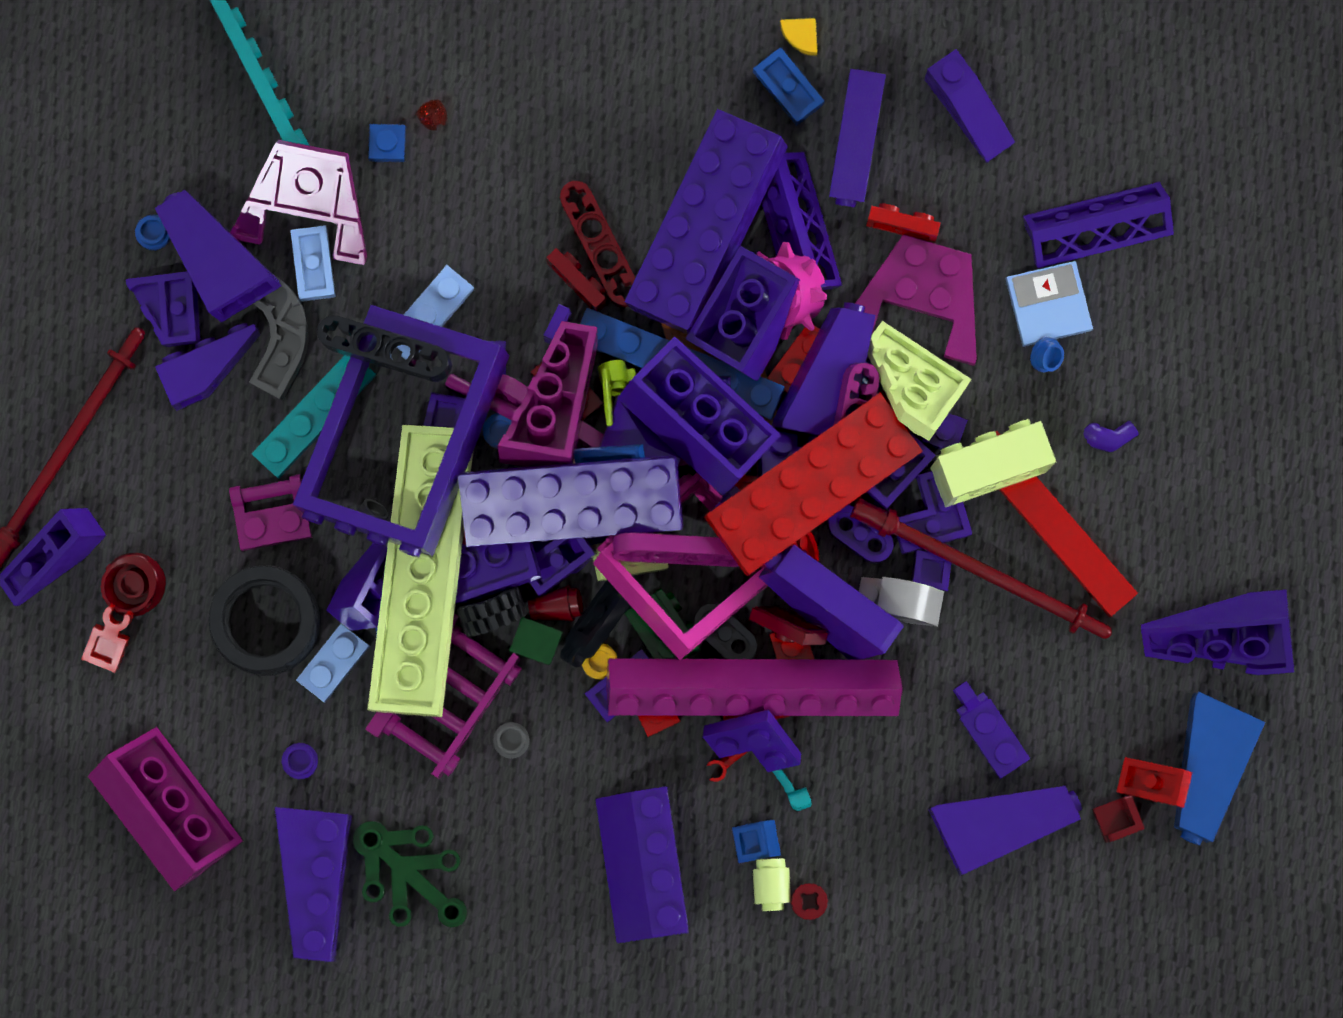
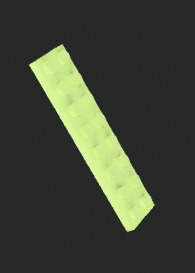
(416, 591)

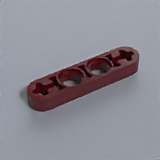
(599, 244)

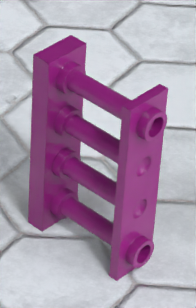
(447, 761)

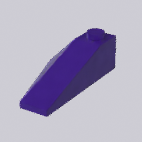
(1238, 630)

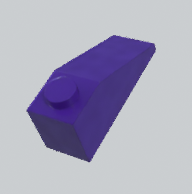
(969, 105)
(51, 553)
(360, 591)

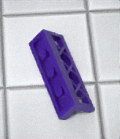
(1098, 213)
(790, 223)

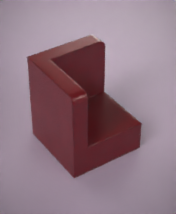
(1118, 818)

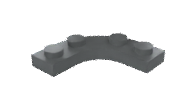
(287, 341)

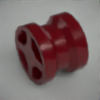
(805, 904)

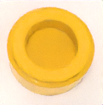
(597, 665)

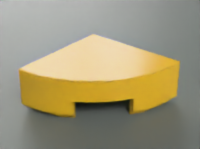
(801, 34)

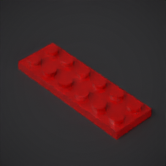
(813, 484)

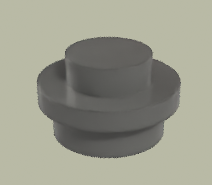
(511, 740)

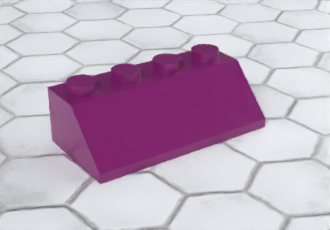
(164, 808)

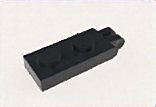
(594, 625)

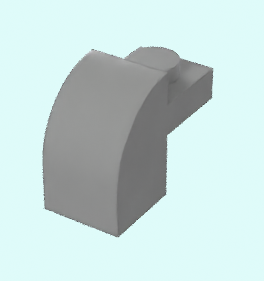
(904, 599)

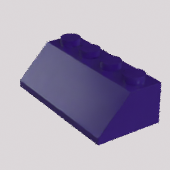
(698, 416)
(642, 865)

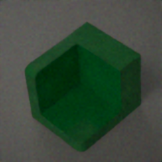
(536, 641)

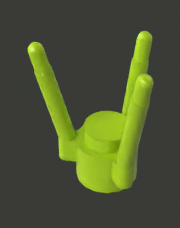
(613, 378)

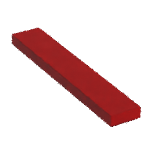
(1070, 544)

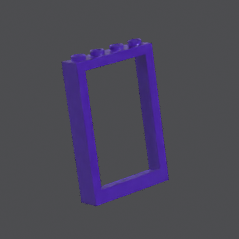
(425, 537)

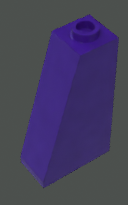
(856, 137)
(216, 261)
(815, 390)
(822, 598)
(997, 825)

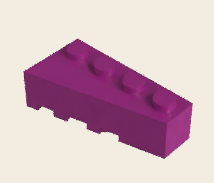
(552, 411)

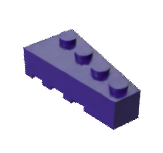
(314, 875)

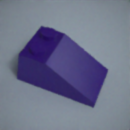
(745, 313)

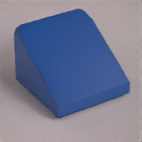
(756, 841)

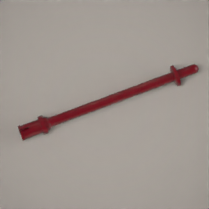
(889, 523)
(10, 534)

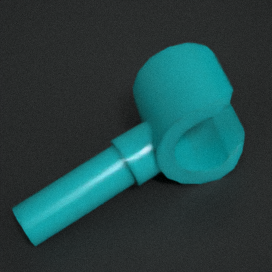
(799, 798)

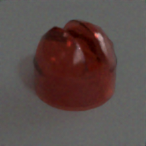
(432, 114)

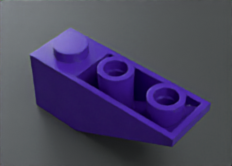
(199, 372)

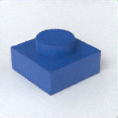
(387, 143)

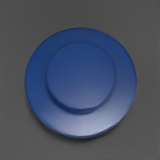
(151, 233)
(1047, 355)

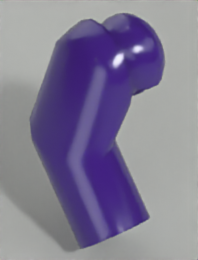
(1107, 439)

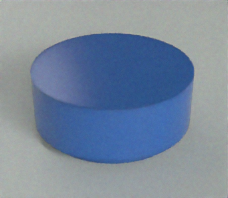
(495, 428)

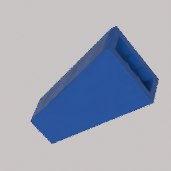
(1217, 753)

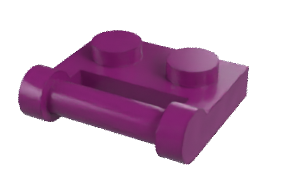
(268, 525)

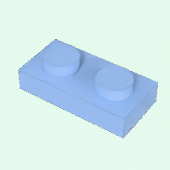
(313, 263)
(332, 663)

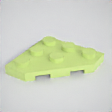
(915, 380)

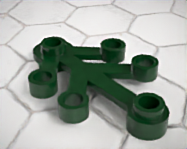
(405, 870)

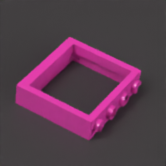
(650, 611)

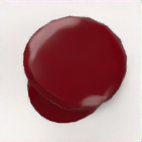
(133, 584)

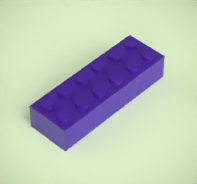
(706, 221)

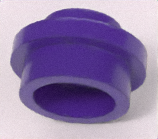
(299, 761)

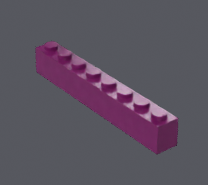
(753, 686)

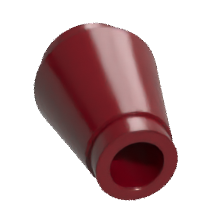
(557, 605)

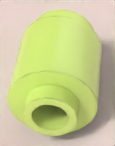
(771, 884)

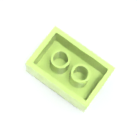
(992, 462)

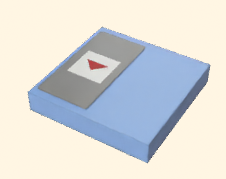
(1049, 303)

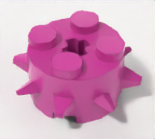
(809, 294)

